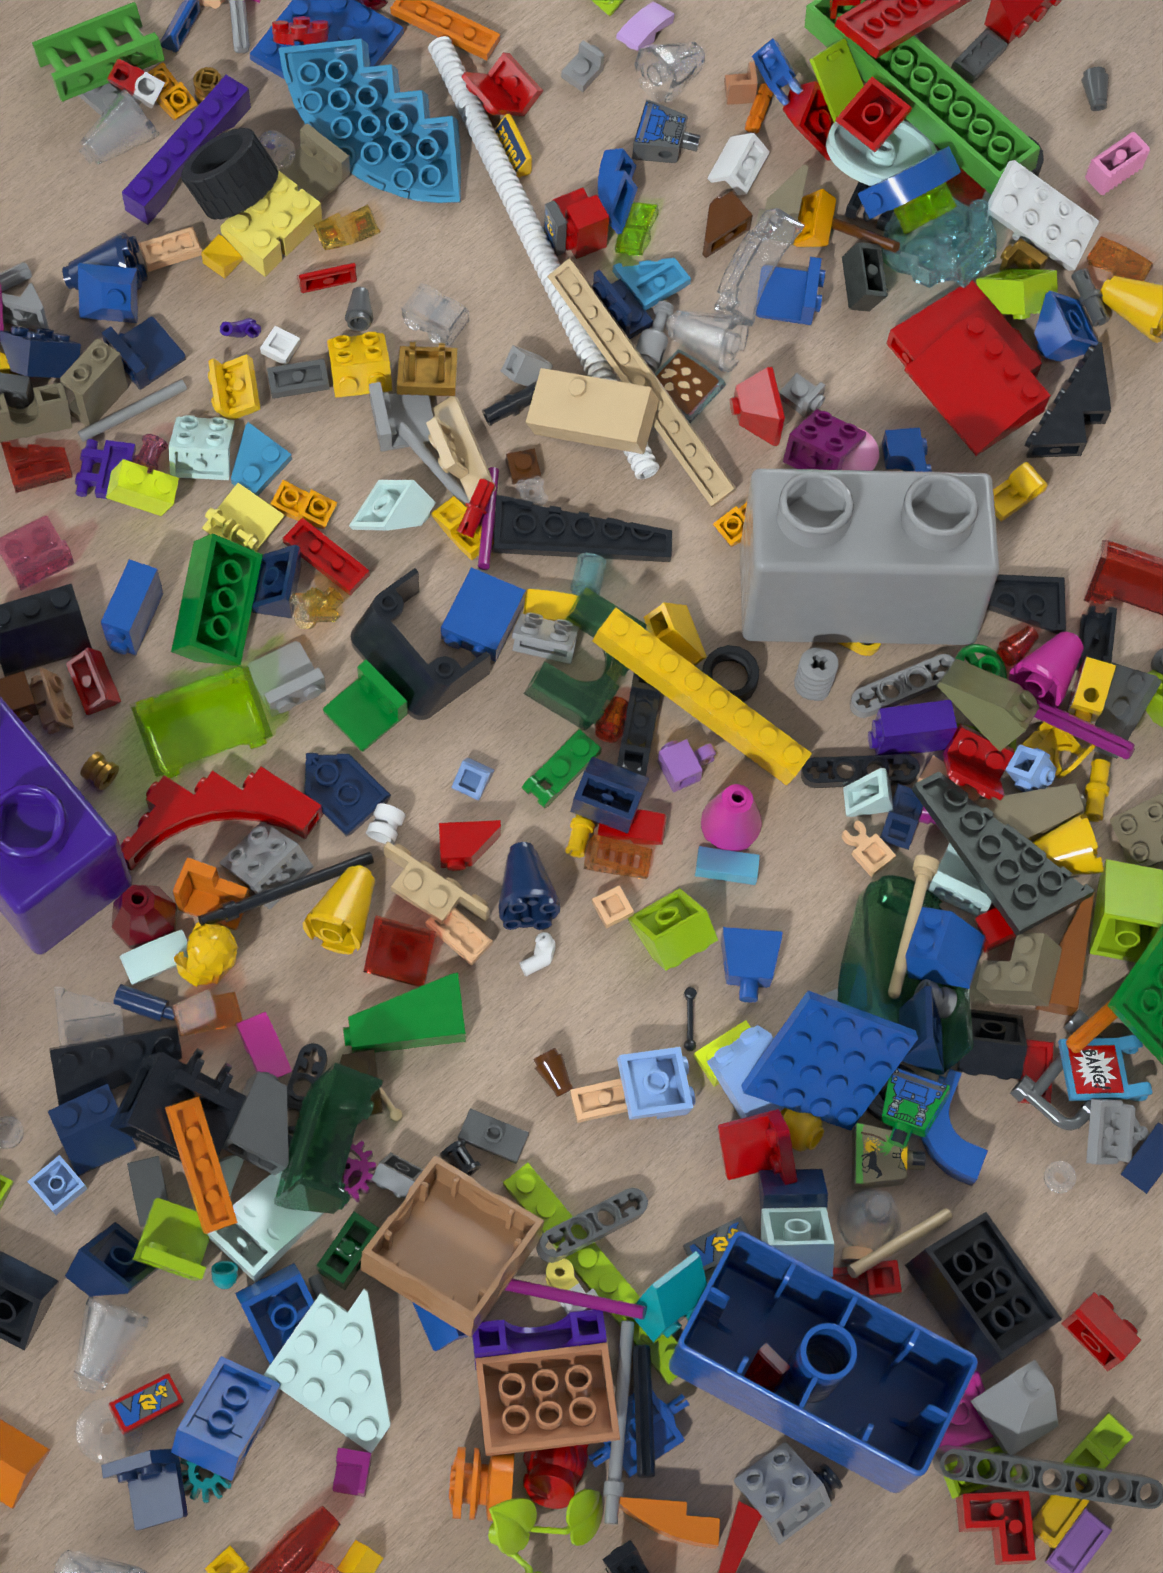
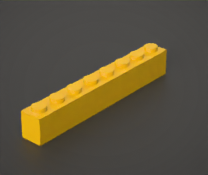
(701, 696)

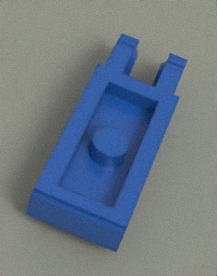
(776, 70)

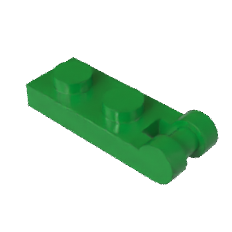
(562, 768)

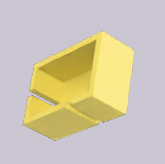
(279, 215)

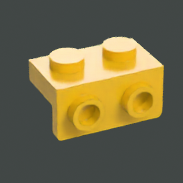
(234, 387)

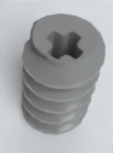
(816, 673)

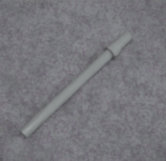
(614, 1487)

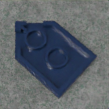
(343, 790)

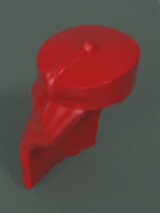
(554, 1474)

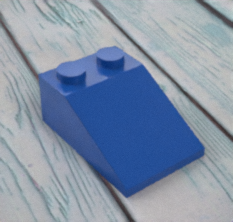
(276, 1307)

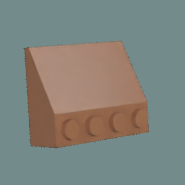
(547, 1399)

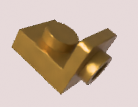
(1023, 255)

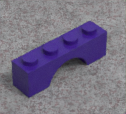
(575, 1329)

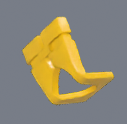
(1054, 740)

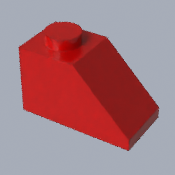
(466, 842)

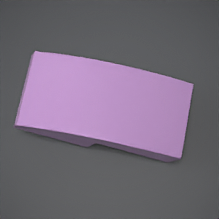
(643, 26)

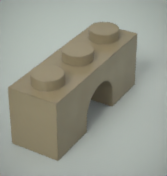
(45, 414)

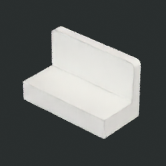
(740, 162)

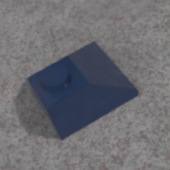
(107, 1264)

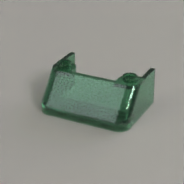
(324, 1140)

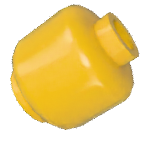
(804, 1129)

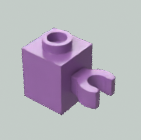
(682, 765)

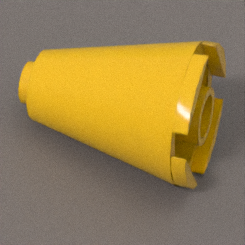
(1137, 303)
(1072, 847)
(342, 912)

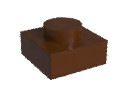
(523, 465)

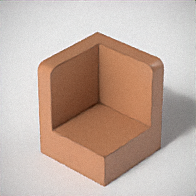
(741, 87)

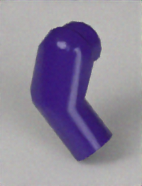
(241, 328)

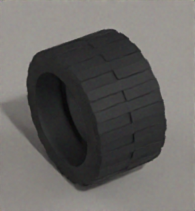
(229, 173)

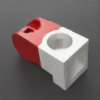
(136, 82)

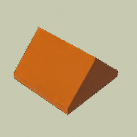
(18, 1462)

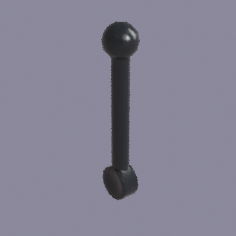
(690, 995)

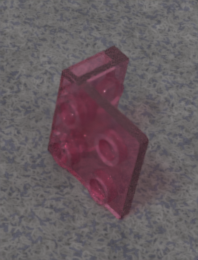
(34, 552)

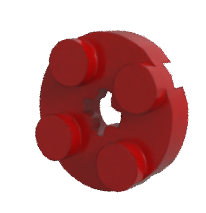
(300, 31)

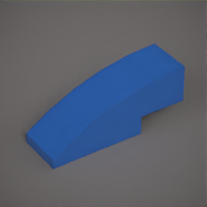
(616, 186)

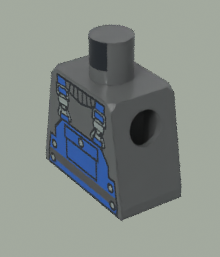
(662, 134)

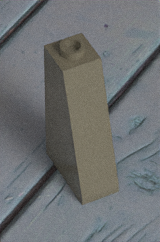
(1037, 811)

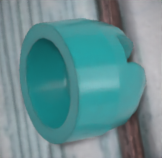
(224, 1274)

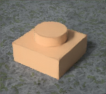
(612, 907)

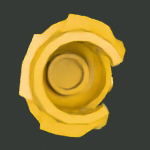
(210, 954)

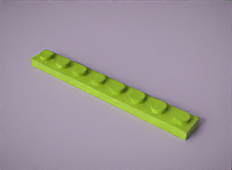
(589, 1262)

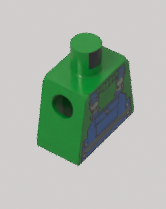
(912, 1105)

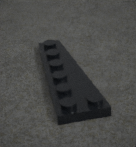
(554, 532)

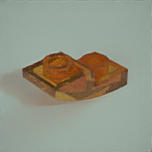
(1119, 260)

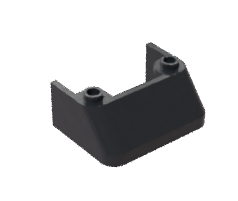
(423, 685)

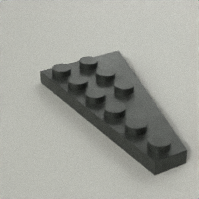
(1004, 862)

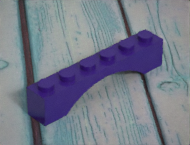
(155, 182)

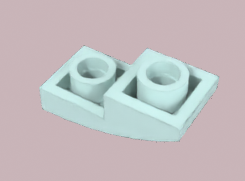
(154, 957)

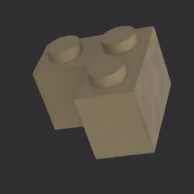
(1026, 977)

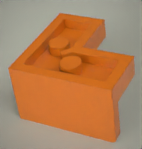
(202, 891)

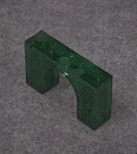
(575, 699)

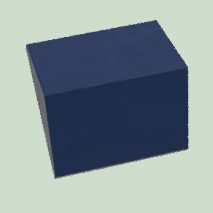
(277, 582)
(923, 1016)
(807, 1192)

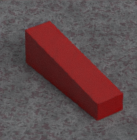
(739, 1536)

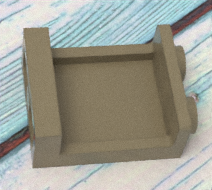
(96, 382)

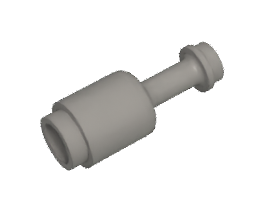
(653, 341)

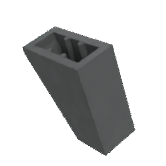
(262, 1124)

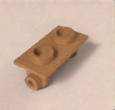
(49, 689)

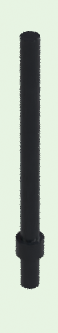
(231, 910)

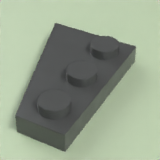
(1126, 702)

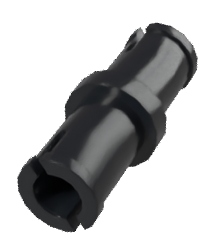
(509, 405)

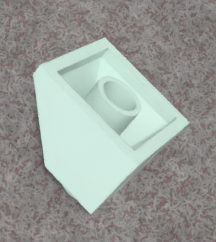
(393, 506)

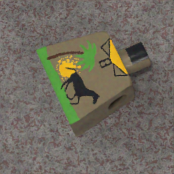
(877, 1161)

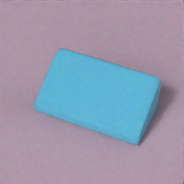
(727, 865)

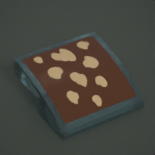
(689, 383)

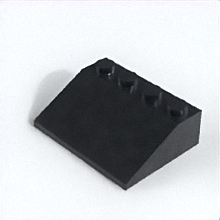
(983, 1292)

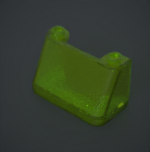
(201, 720)

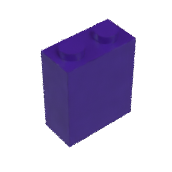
(913, 728)

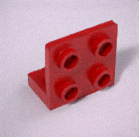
(976, 762)
(757, 1145)

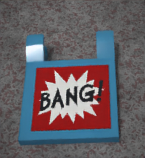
(1100, 1070)

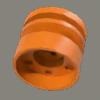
(480, 1482)

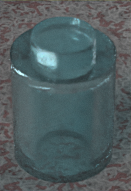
(588, 573)

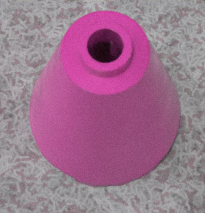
(1049, 668)
(732, 819)

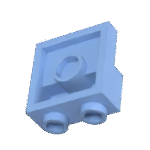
(656, 1083)

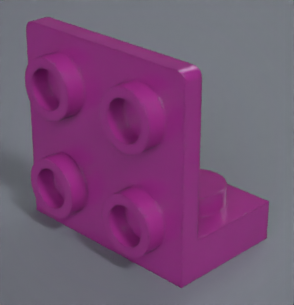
(821, 442)

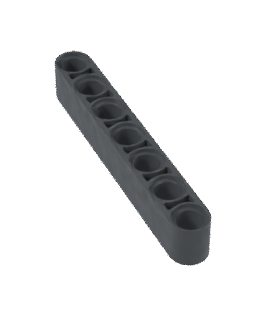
(1063, 1483)

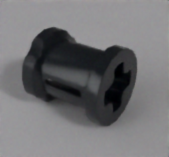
(456, 1151)

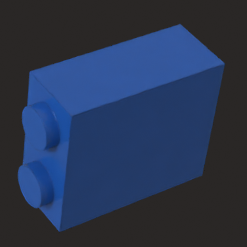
(132, 608)
(482, 614)

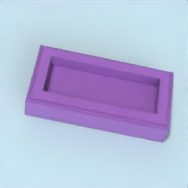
(1079, 1544)

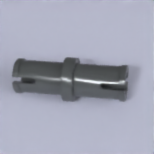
(1090, 297)

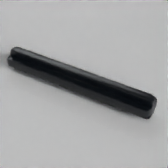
(643, 1411)

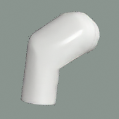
(542, 955)

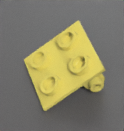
(243, 518)

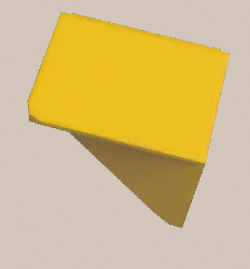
(221, 256)

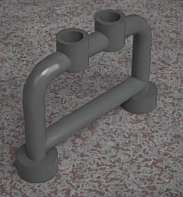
(1033, 1091)

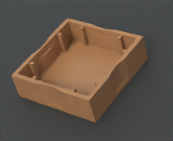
(452, 1246)

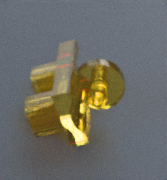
(316, 606)

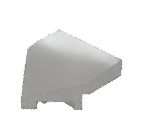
(1113, 1132)

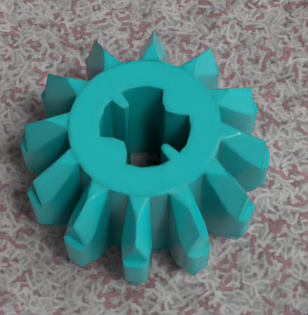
(207, 1486)

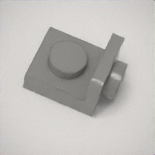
(584, 66)
(802, 395)

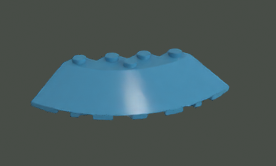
(368, 118)

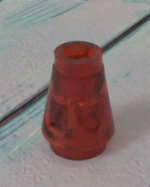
(1017, 646)
(612, 723)

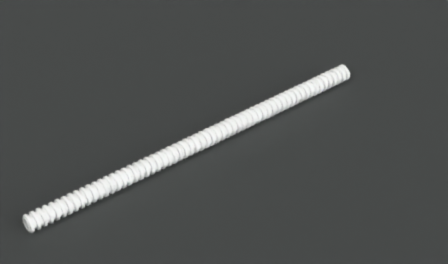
(525, 222)

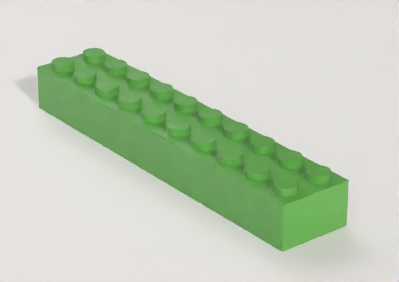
(940, 100)

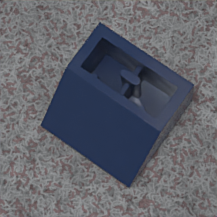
(39, 352)
(609, 794)

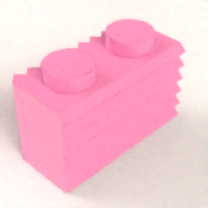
(1117, 163)

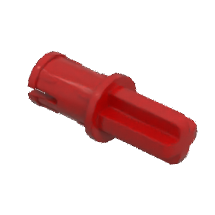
(476, 508)

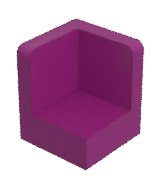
(352, 1472)

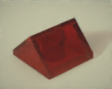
(400, 951)

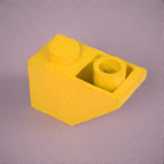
(676, 629)

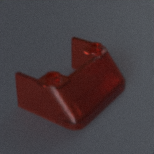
(1126, 576)

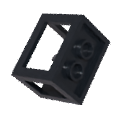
(168, 1081)

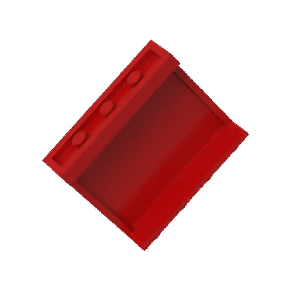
(928, 325)

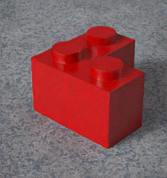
(585, 222)
(1008, 1519)

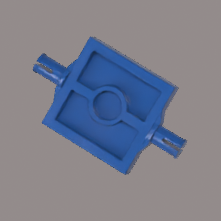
(665, 1433)

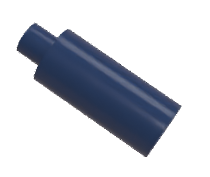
(143, 1003)

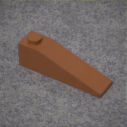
(1070, 969)

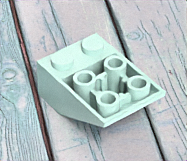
(262, 1230)

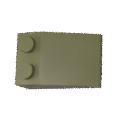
(989, 701)

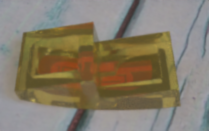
(347, 230)

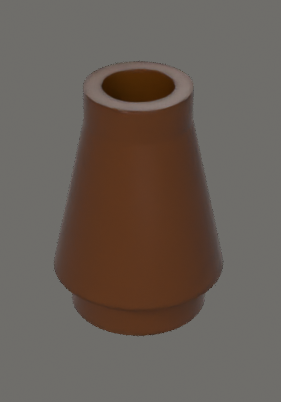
(554, 1071)

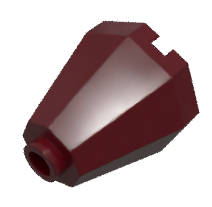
(143, 915)

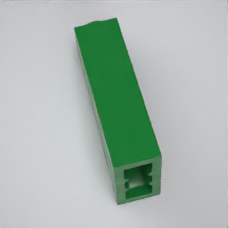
(411, 1020)

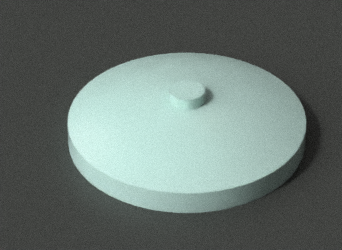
(897, 153)

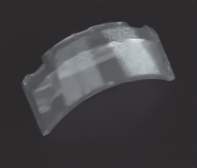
(755, 263)

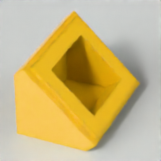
(360, 1559)

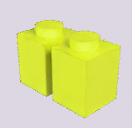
(145, 491)

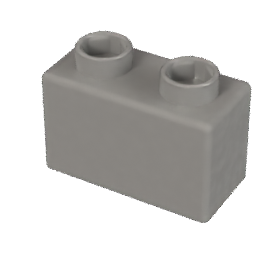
(867, 556)

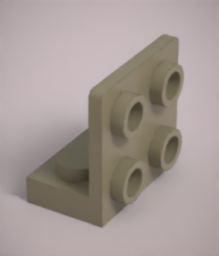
(318, 164)
(1141, 832)

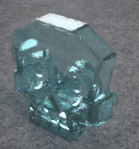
(945, 247)

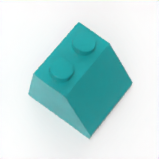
(672, 1298)

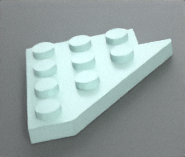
(336, 1369)

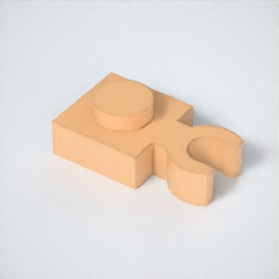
(869, 852)

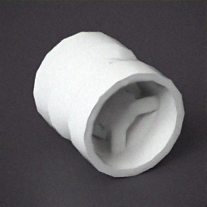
(385, 823)

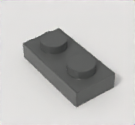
(298, 378)

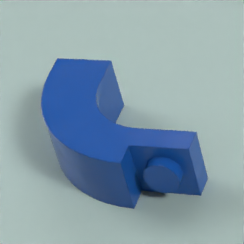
(909, 183)
(946, 1148)

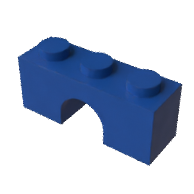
(905, 450)

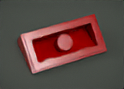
(327, 278)
(93, 681)

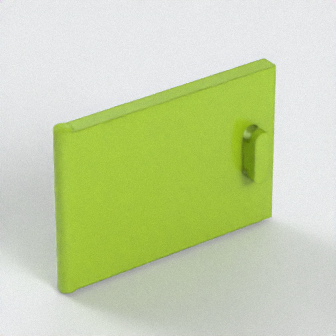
(837, 76)

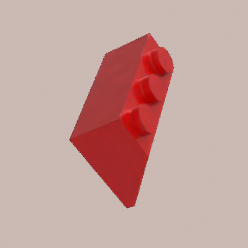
(1013, 17)

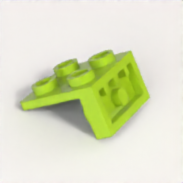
(173, 1240)

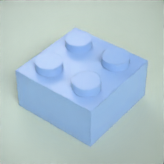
(57, 1185)

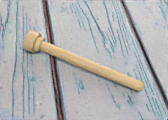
(924, 868)

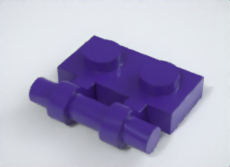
(109, 458)

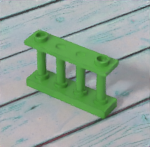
(93, 71)

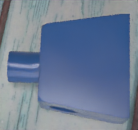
(749, 959)

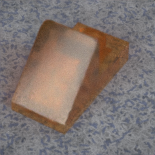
(206, 1012)

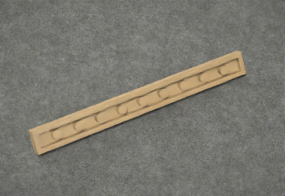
(634, 370)

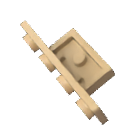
(457, 445)
(428, 890)

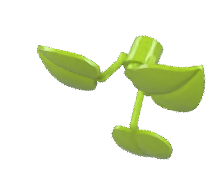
(517, 1516)

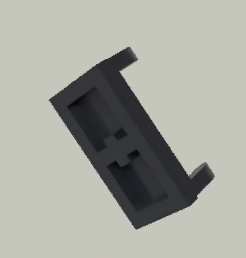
(1097, 634)

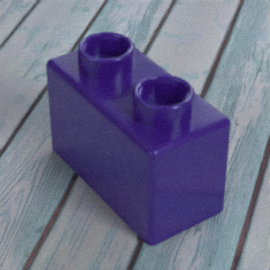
(54, 846)

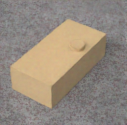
(592, 410)

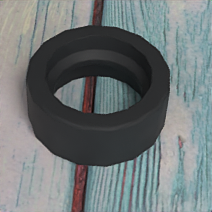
(740, 656)

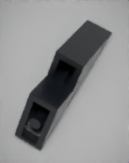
(1080, 405)

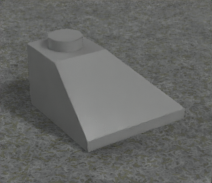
(1019, 1408)

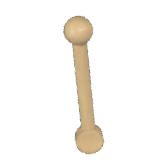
(395, 1113)

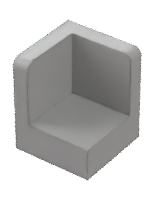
(524, 366)

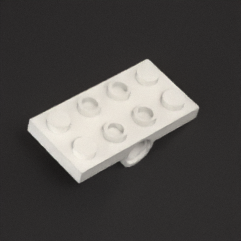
(1041, 215)

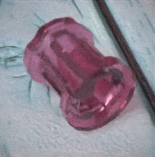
(150, 452)

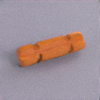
(759, 109)

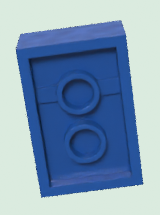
(225, 1418)

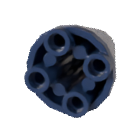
(116, 251)
(527, 891)

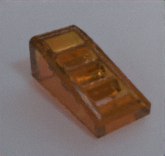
(603, 865)

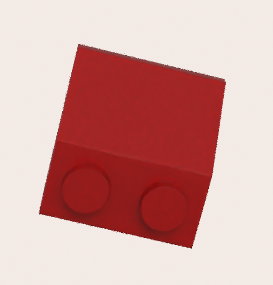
(1102, 1331)

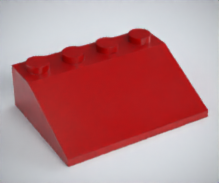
(978, 383)

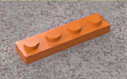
(445, 22)
(201, 1165)

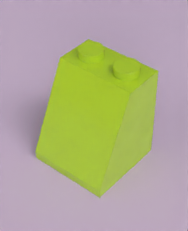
(1126, 910)

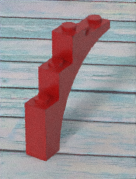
(217, 799)

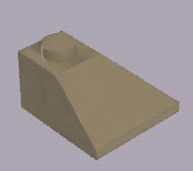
(788, 195)

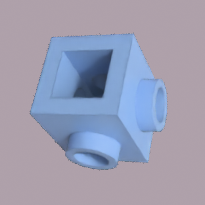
(1031, 769)

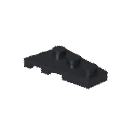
(1031, 600)

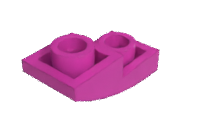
(263, 1045)

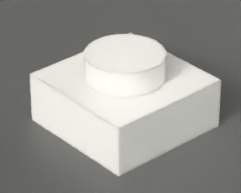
(280, 345)

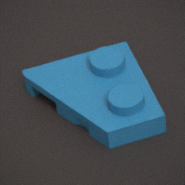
(653, 280)
(258, 460)

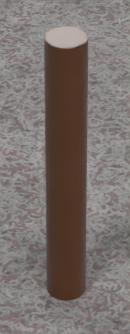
(865, 235)

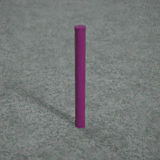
(488, 525)

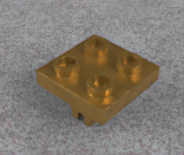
(427, 370)

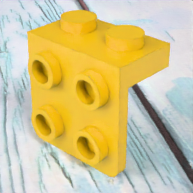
(359, 362)

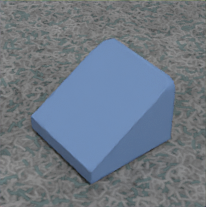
(472, 778)

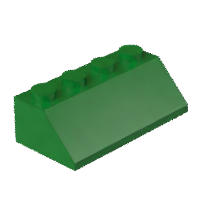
(216, 601)

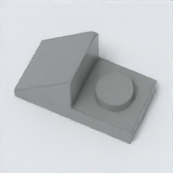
(24, 310)

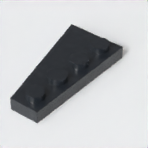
(108, 1061)

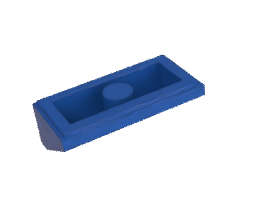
(180, 25)

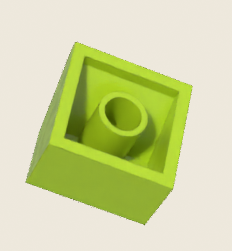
(1018, 290)
(674, 929)

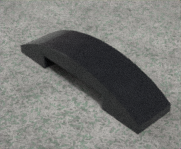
(639, 726)

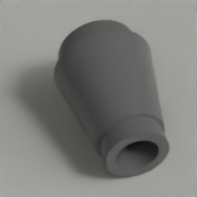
(1096, 87)
(359, 310)

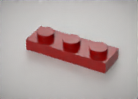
(327, 556)

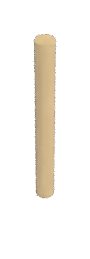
(899, 1243)

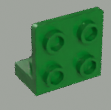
(367, 707)

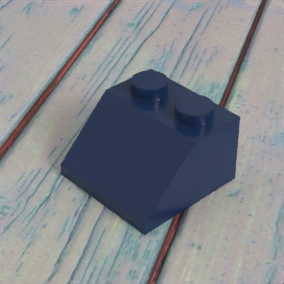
(86, 1130)

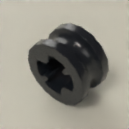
(829, 1479)

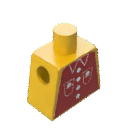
(1092, 684)

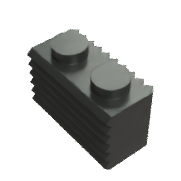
(864, 276)

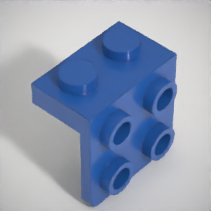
(792, 294)

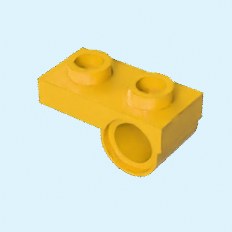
(1018, 490)

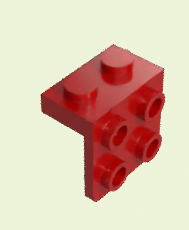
(504, 88)

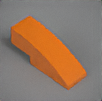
(671, 1521)

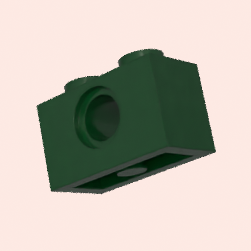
(345, 1253)

